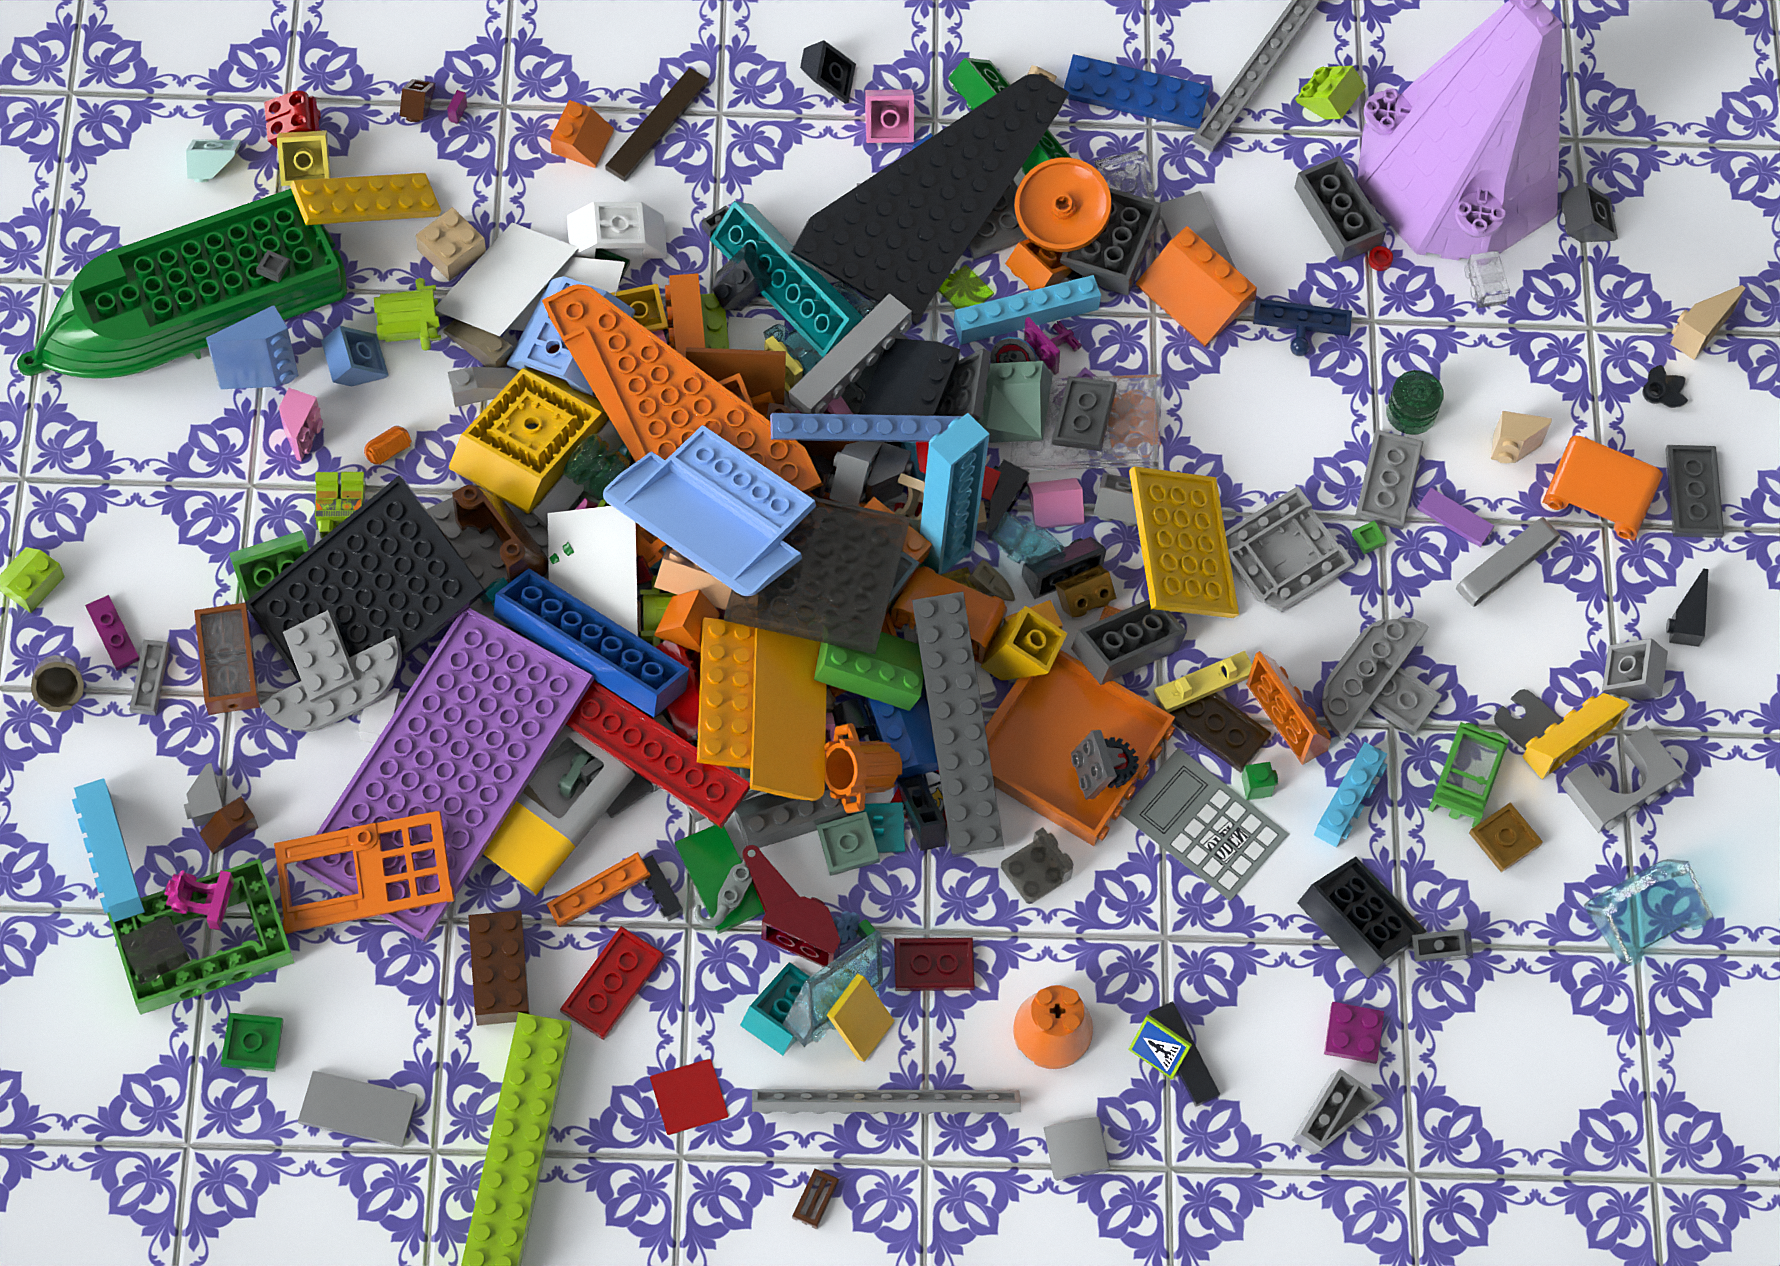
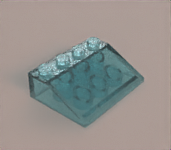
(808, 1015)

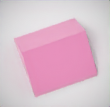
(1056, 503)

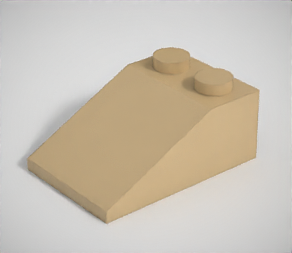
(1703, 321)

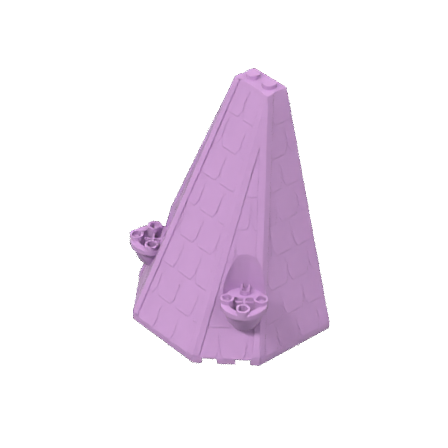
(1474, 141)

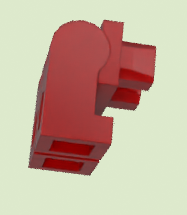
(292, 114)

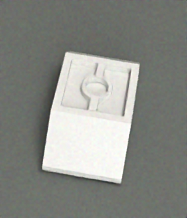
(617, 227)

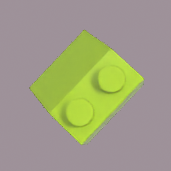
(30, 578)

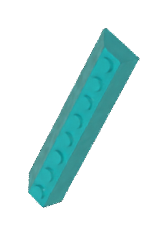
(796, 285)

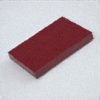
(934, 964)

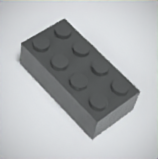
(1340, 209)
(1127, 641)

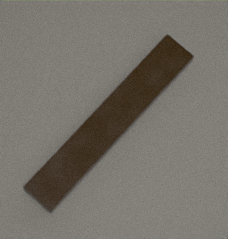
(657, 124)

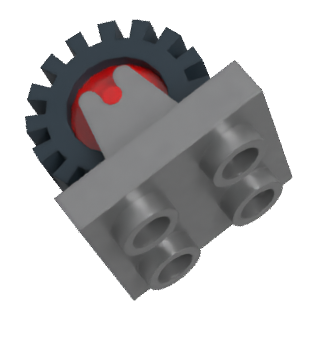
(1102, 763)

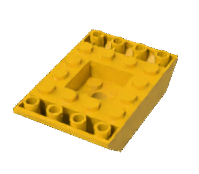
(522, 461)

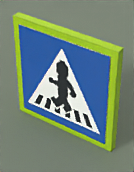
(1159, 1047)

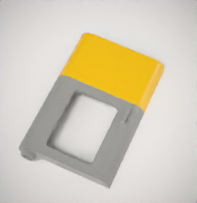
(534, 841)

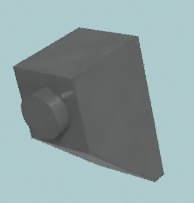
(1443, 946)

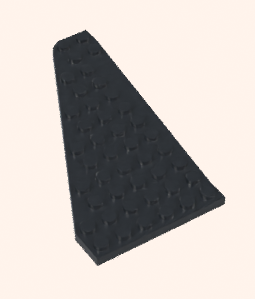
(924, 209)

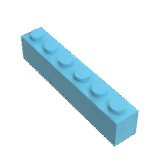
(1040, 305)
(108, 850)

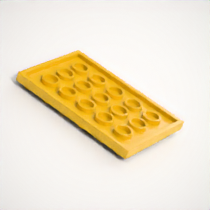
(1183, 542)

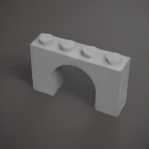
(1604, 807)

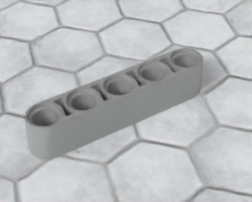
(1508, 561)

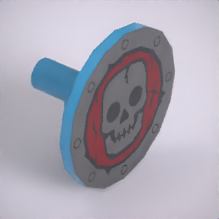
(1012, 350)

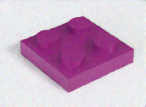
(1354, 1032)

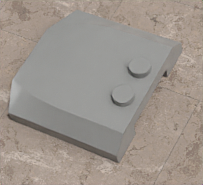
(1285, 551)

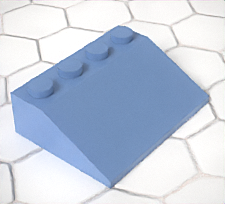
(253, 352)

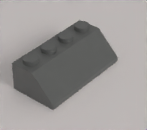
(779, 818)

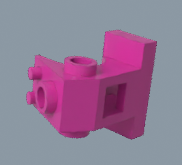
(182, 887)

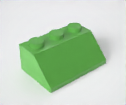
(264, 561)

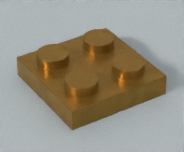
(1505, 837)

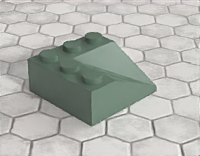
(1016, 401)

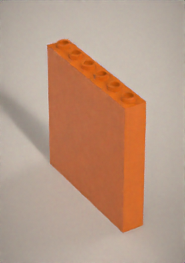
(1047, 720)

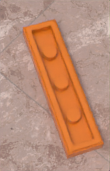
(598, 889)

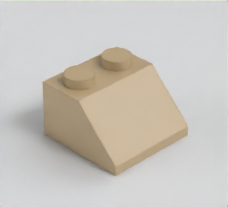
(1518, 436)

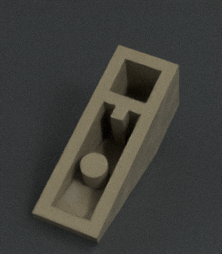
(482, 345)

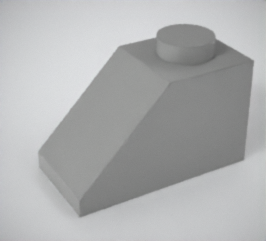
(203, 797)

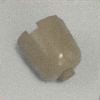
(57, 683)

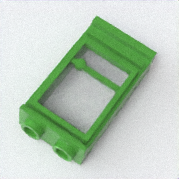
(1469, 772)

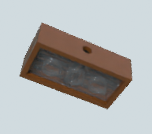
(227, 658)

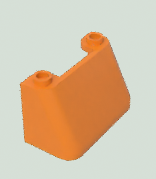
(1604, 484)
(983, 611)

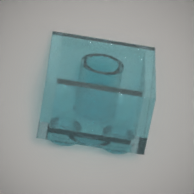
(1025, 540)

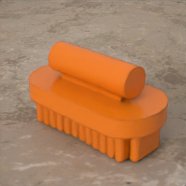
(387, 445)

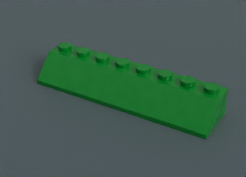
(979, 81)

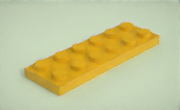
(365, 198)

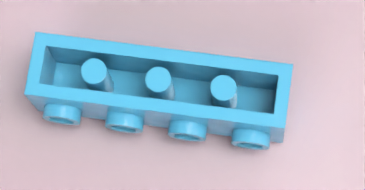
(1350, 794)

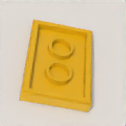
(860, 1017)

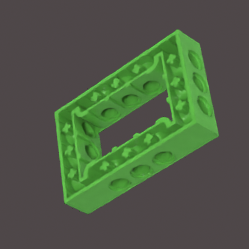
(218, 969)

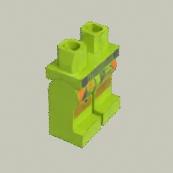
(329, 507)

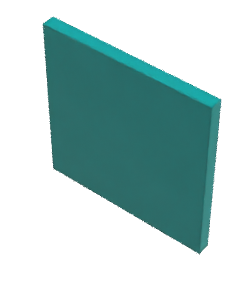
(886, 826)

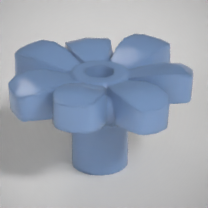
(847, 925)

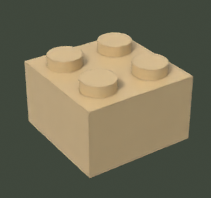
(450, 243)

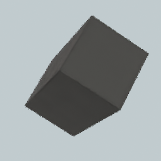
(711, 222)

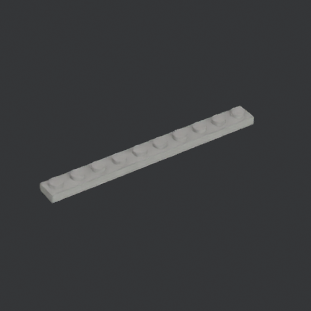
(1254, 73)
(876, 1101)

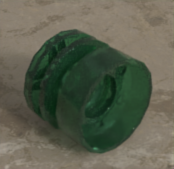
(1414, 402)
(595, 465)

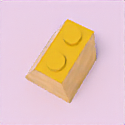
(1024, 647)

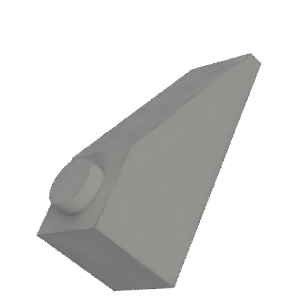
(478, 383)

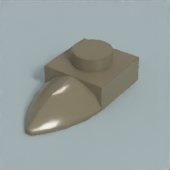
(990, 580)

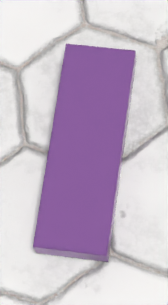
(1455, 517)

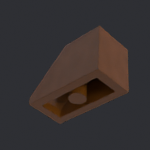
(416, 99)
(228, 825)

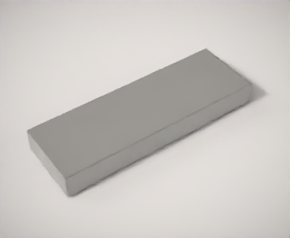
(149, 677)

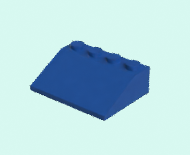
(907, 733)

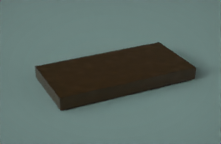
(1222, 729)

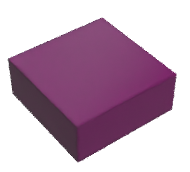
(457, 106)

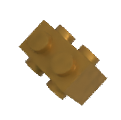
(1086, 591)

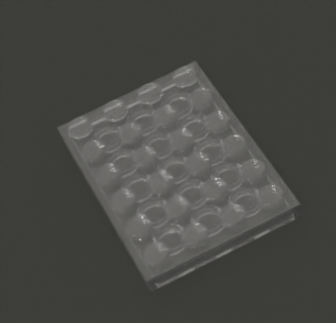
(1130, 436)

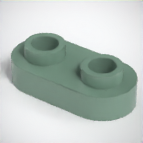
(570, 782)

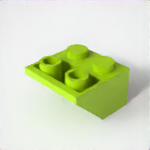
(1331, 91)

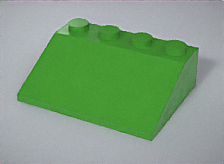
(888, 676)

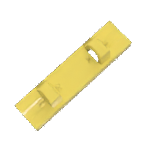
(1203, 682)

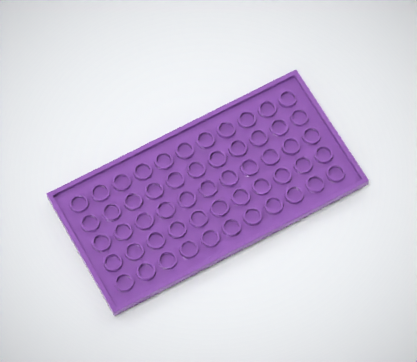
(455, 747)

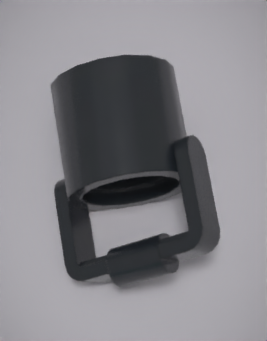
(855, 712)

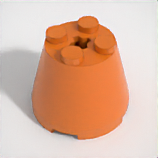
(1051, 1038)

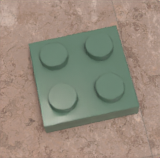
(848, 843)

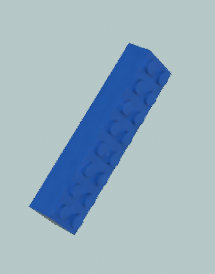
(591, 642)

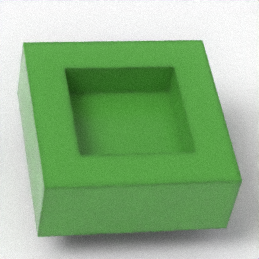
(1369, 537)

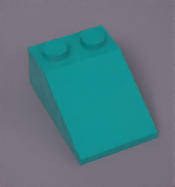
(771, 1008)

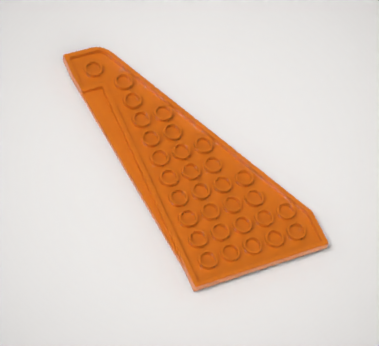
(660, 395)

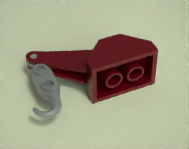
(790, 921)

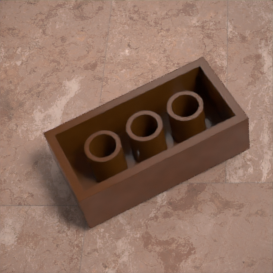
(498, 967)

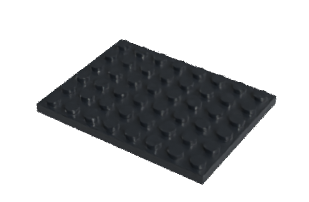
(379, 576)

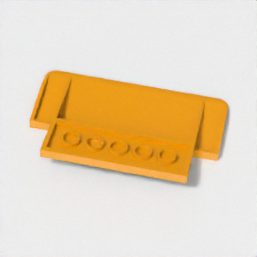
(762, 708)

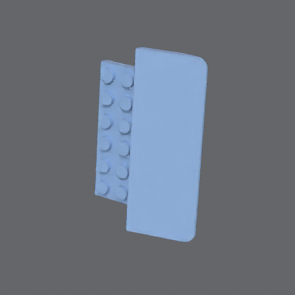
(715, 509)

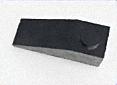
(1006, 493)
(1689, 619)
(922, 813)

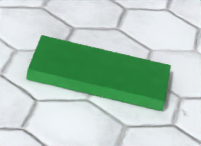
(708, 861)

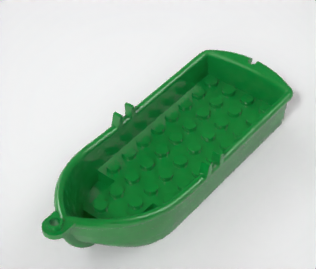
(183, 285)

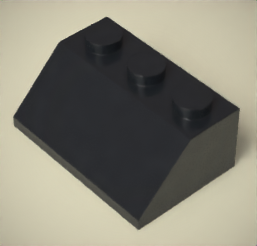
(1074, 559)

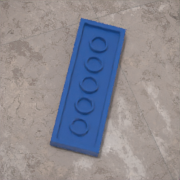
(1136, 91)

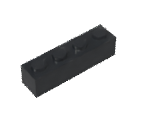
(662, 891)

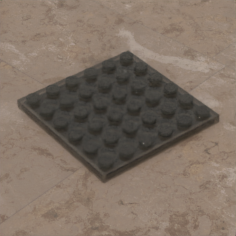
(840, 583)

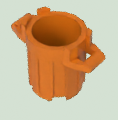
(859, 767)

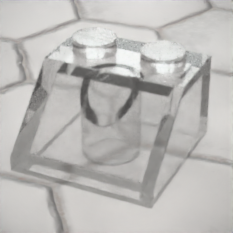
(1128, 173)

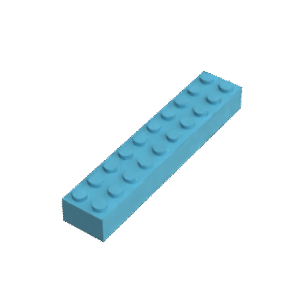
(953, 492)

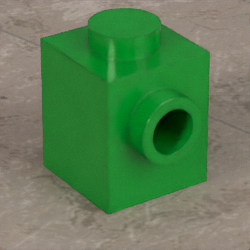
(1259, 780)

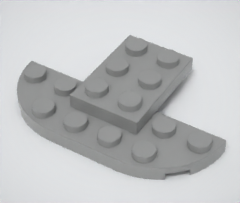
(1374, 679)
(331, 681)

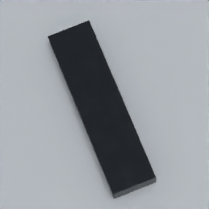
(1193, 1069)

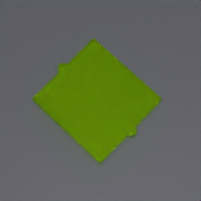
(965, 289)

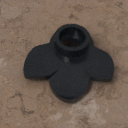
(1666, 386)

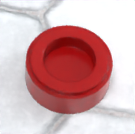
(1380, 258)

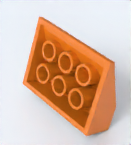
(1197, 286)
(1287, 709)

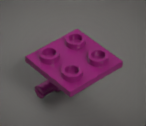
(1047, 348)

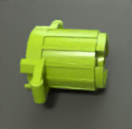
(408, 315)
(654, 607)

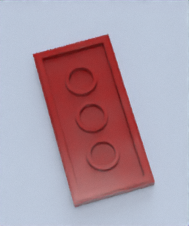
(612, 983)

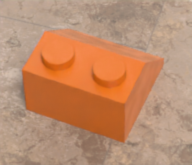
(581, 134)
(1037, 265)

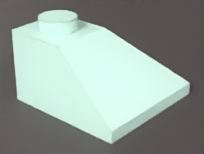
(208, 157)

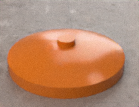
(1063, 204)

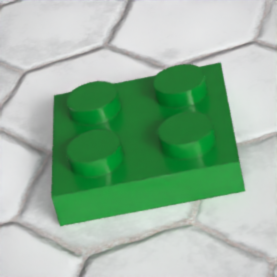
(252, 1042)

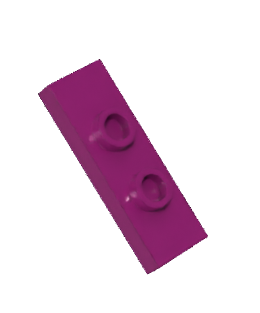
(112, 632)

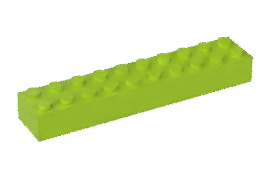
(518, 1142)

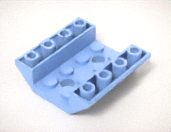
(541, 335)

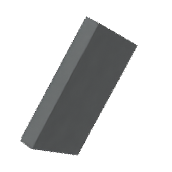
(1084, 413)

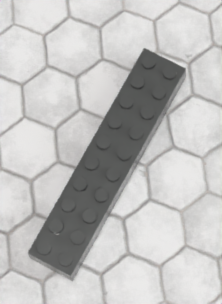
(958, 724)

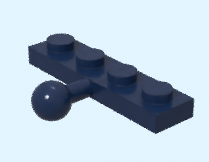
(1303, 319)

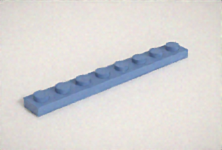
(857, 427)

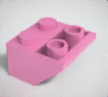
(300, 420)

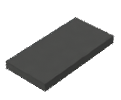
(1694, 491)

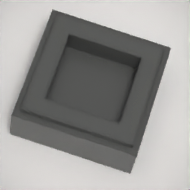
(273, 266)

